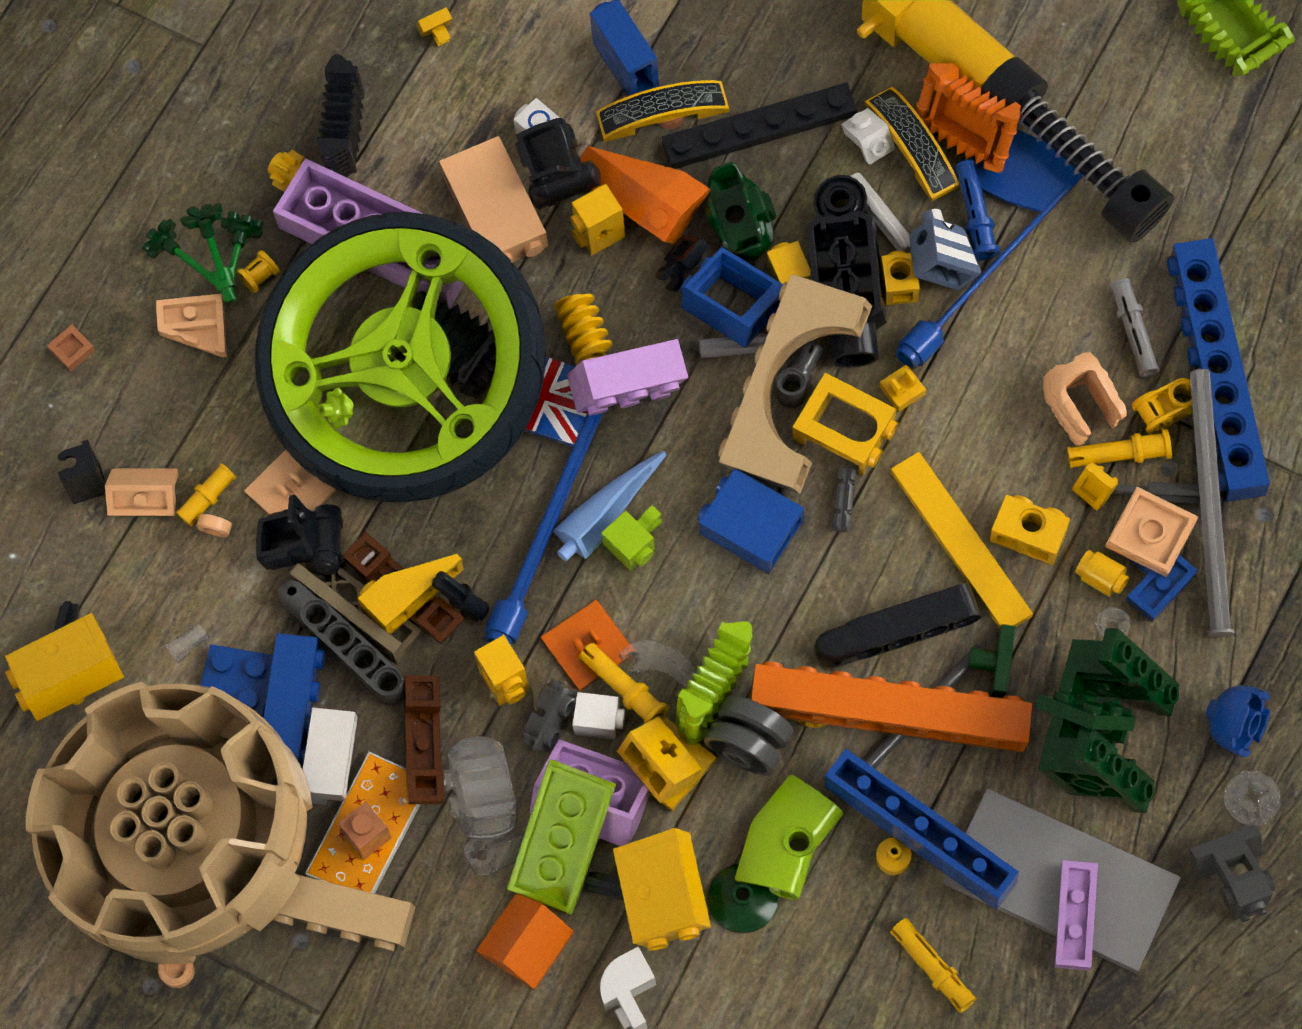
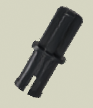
(461, 596)

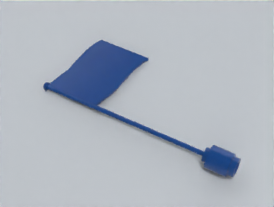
(1029, 180)

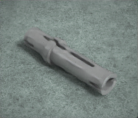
(1130, 314)

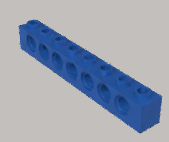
(1201, 259)

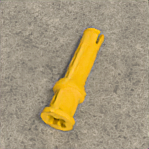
(1135, 448)
(634, 695)

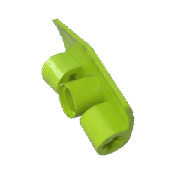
(790, 814)

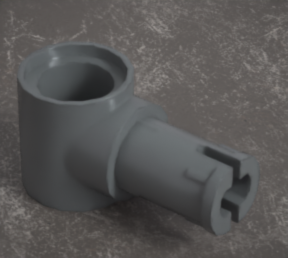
(798, 374)

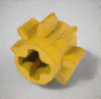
(284, 167)

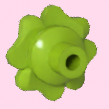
(337, 408)

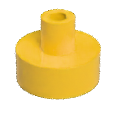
(893, 863)

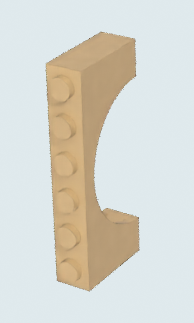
(804, 314)

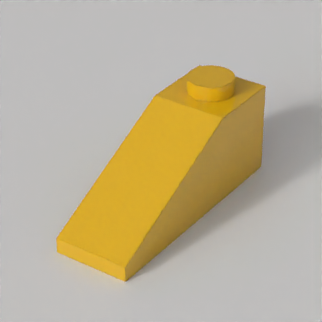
(404, 592)

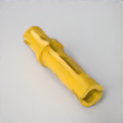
(942, 976)

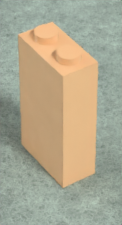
(494, 199)

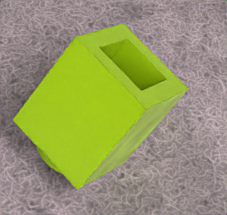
(631, 539)

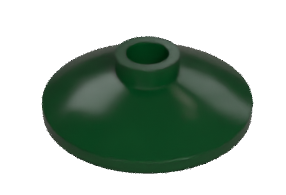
(736, 914)

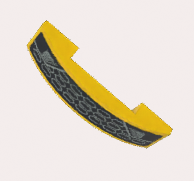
(661, 105)
(915, 143)

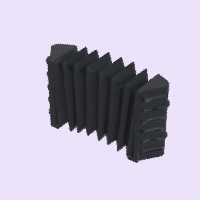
(341, 116)
(470, 346)

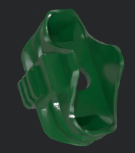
(731, 190)

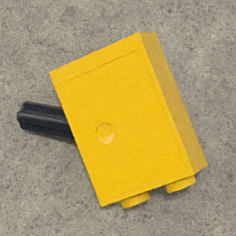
(63, 664)
(658, 888)

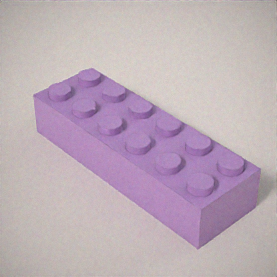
(325, 200)

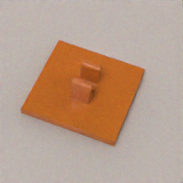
(578, 631)

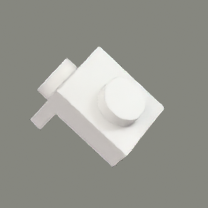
(869, 134)

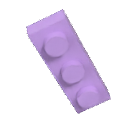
(1076, 915)

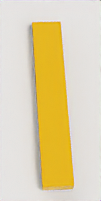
(961, 542)

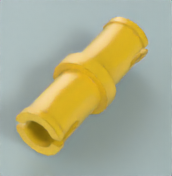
(206, 494)

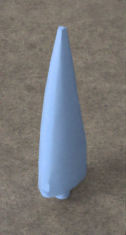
(584, 525)

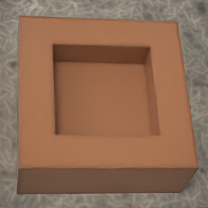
(71, 348)

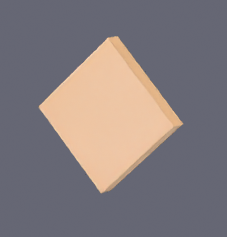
(1151, 531)

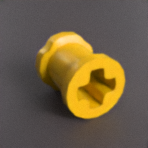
(257, 271)

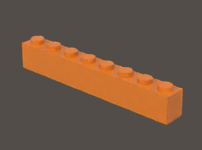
(893, 707)

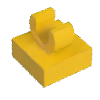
(435, 25)
(902, 388)
(1095, 486)

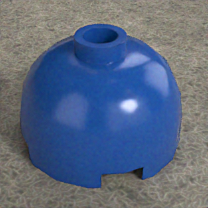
(1238, 718)

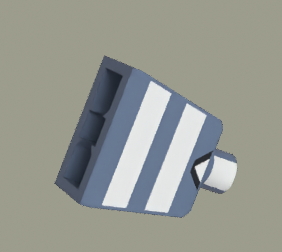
(942, 252)

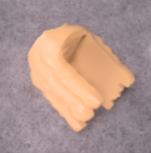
(1088, 371)

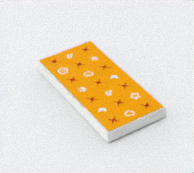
(385, 790)

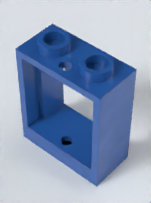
(743, 276)

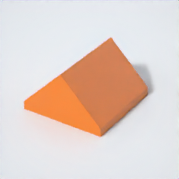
(525, 940)

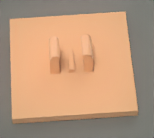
(287, 478)

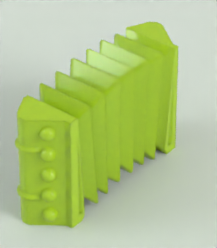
(1237, 31)
(713, 680)

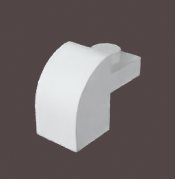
(621, 982)

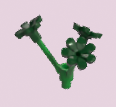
(203, 219)

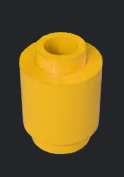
(1102, 573)

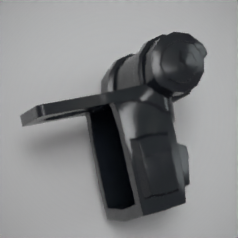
(554, 163)
(301, 537)

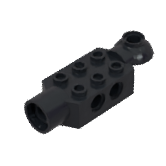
(847, 258)

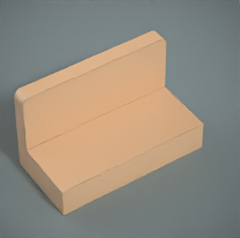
(141, 492)

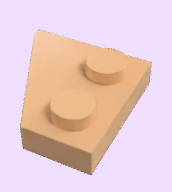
(194, 322)

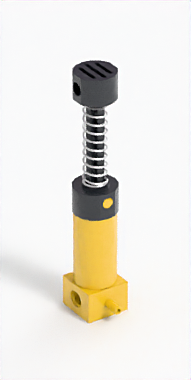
(946, 34)

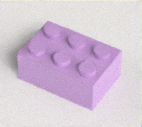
(627, 377)

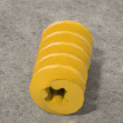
(582, 327)

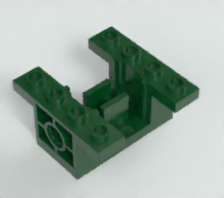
(1086, 759)

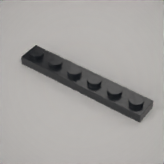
(759, 126)

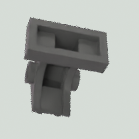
(1247, 892)

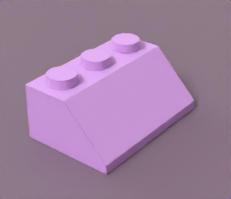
(628, 797)

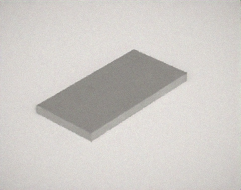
(1128, 891)

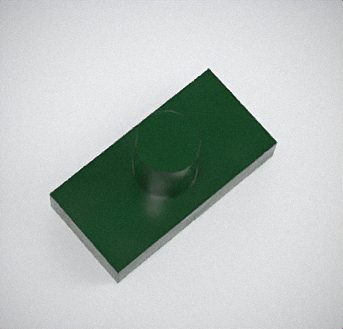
(996, 661)

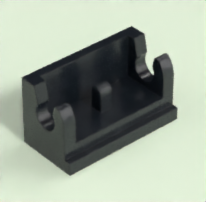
(86, 477)

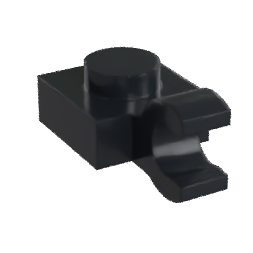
(683, 256)

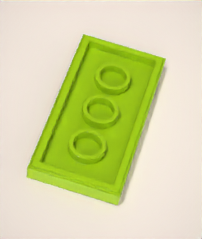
(561, 836)

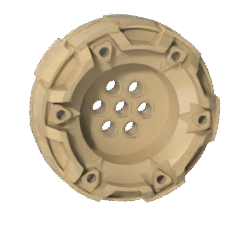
(195, 891)

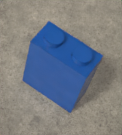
(623, 48)
(750, 520)

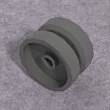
(748, 735)

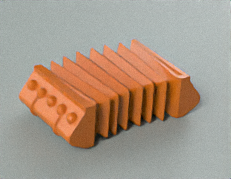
(967, 117)

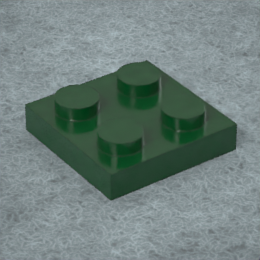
(1085, 711)

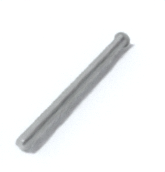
(1210, 504)

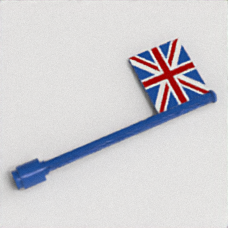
(558, 421)

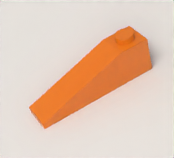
(650, 193)

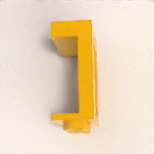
(863, 454)

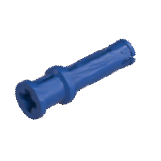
(979, 224)

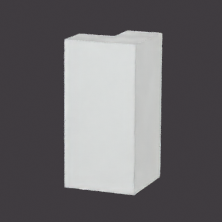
(329, 753)

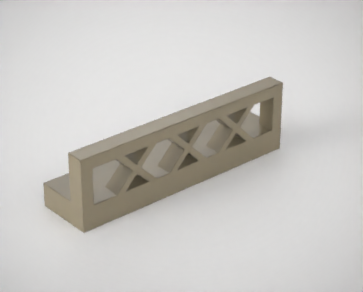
(355, 617)

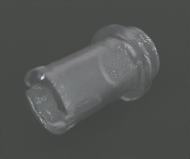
(187, 641)

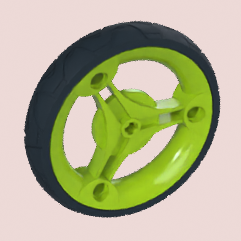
(413, 332)

